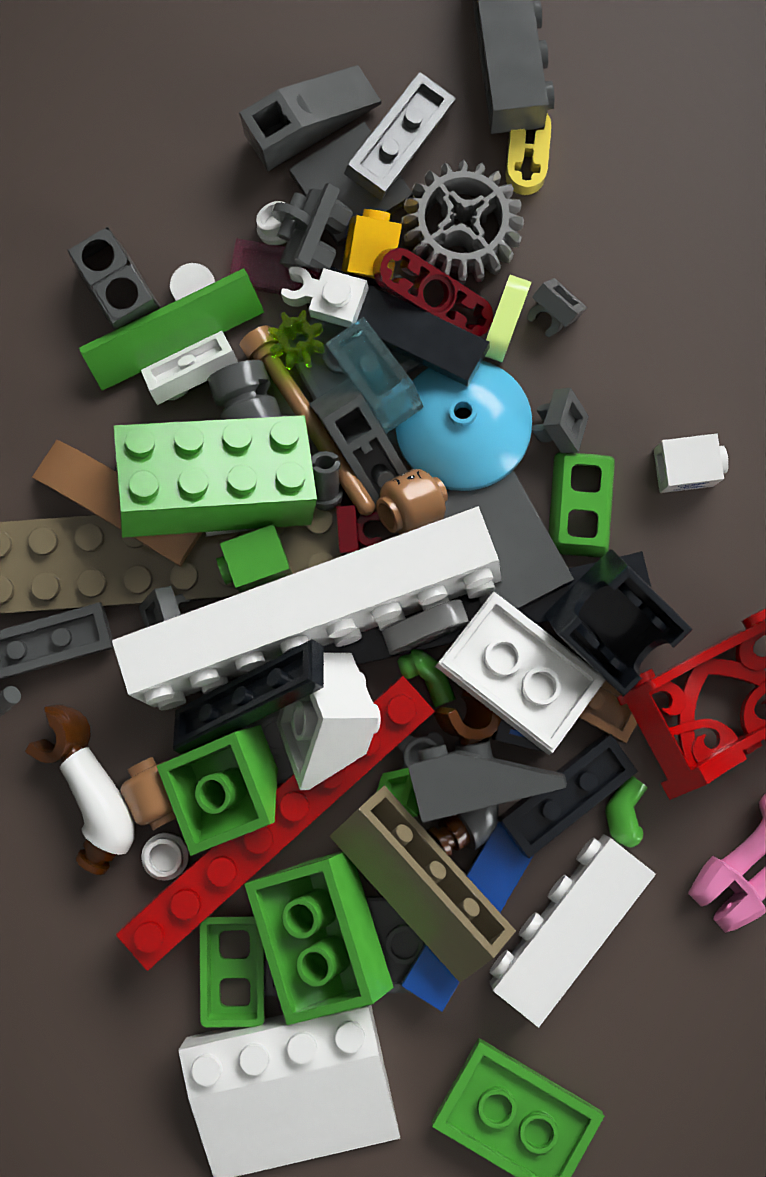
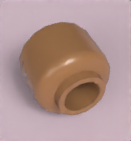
(411, 501)
(147, 795)

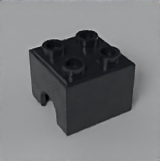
(615, 621)

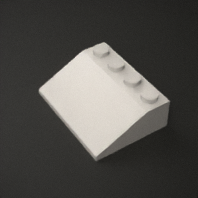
(288, 1091)

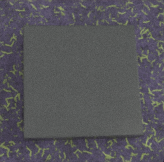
(329, 167)

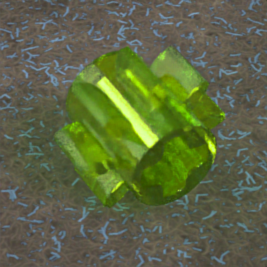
(289, 330)

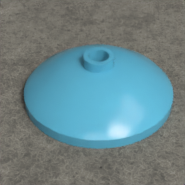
(470, 450)

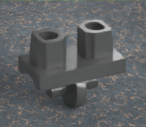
(304, 224)

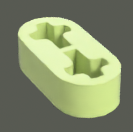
(507, 317)

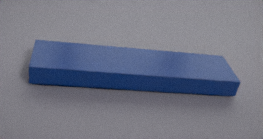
(495, 874)

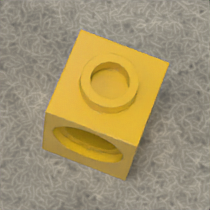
(366, 239)

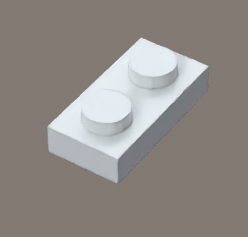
(188, 368)

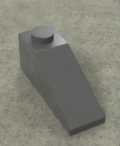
(358, 436)
(469, 781)

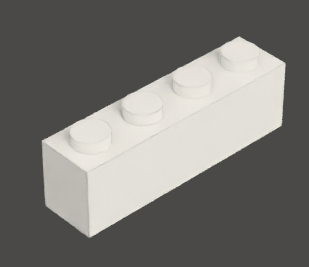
(569, 929)

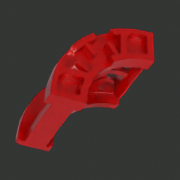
(693, 762)

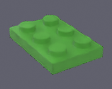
(516, 1116)

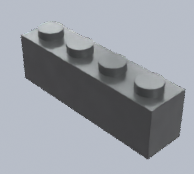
(513, 64)

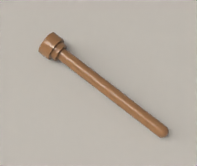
(257, 346)

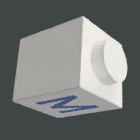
(690, 463)

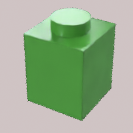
(253, 559)

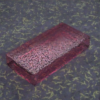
(263, 266)

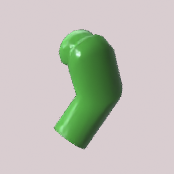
(436, 681)
(621, 813)

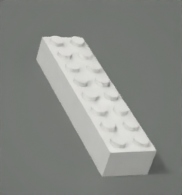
(319, 604)

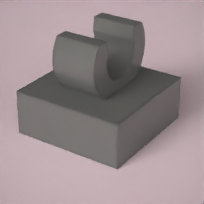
(557, 302)
(563, 421)
(161, 606)

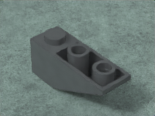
(306, 113)

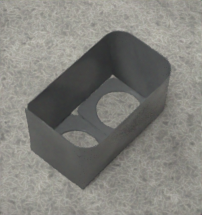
(101, 279)

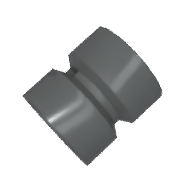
(243, 391)

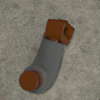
(472, 827)

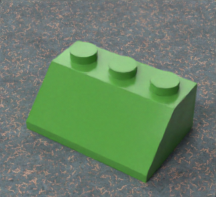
(319, 938)

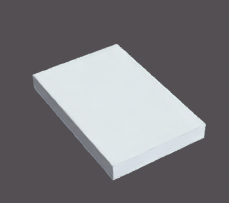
(521, 673)

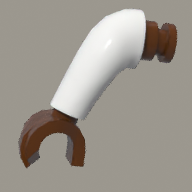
(106, 816)

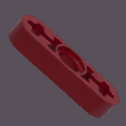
(412, 265)

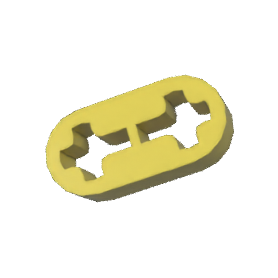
(539, 158)

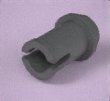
(326, 479)

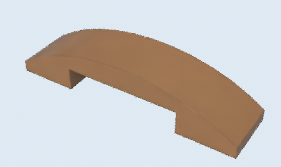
(96, 490)

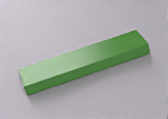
(171, 329)

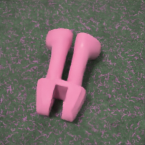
(718, 874)

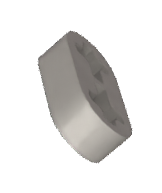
(425, 627)

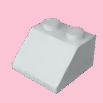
(331, 724)

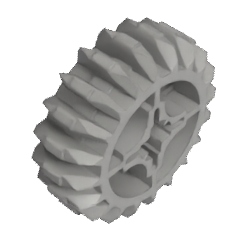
(489, 199)

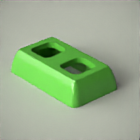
(566, 499)
(216, 968)

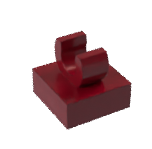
(352, 527)

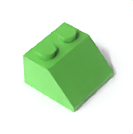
(222, 788)

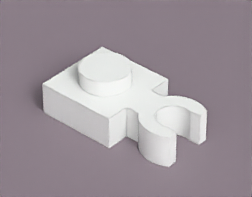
(332, 298)

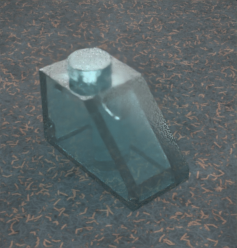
(375, 374)

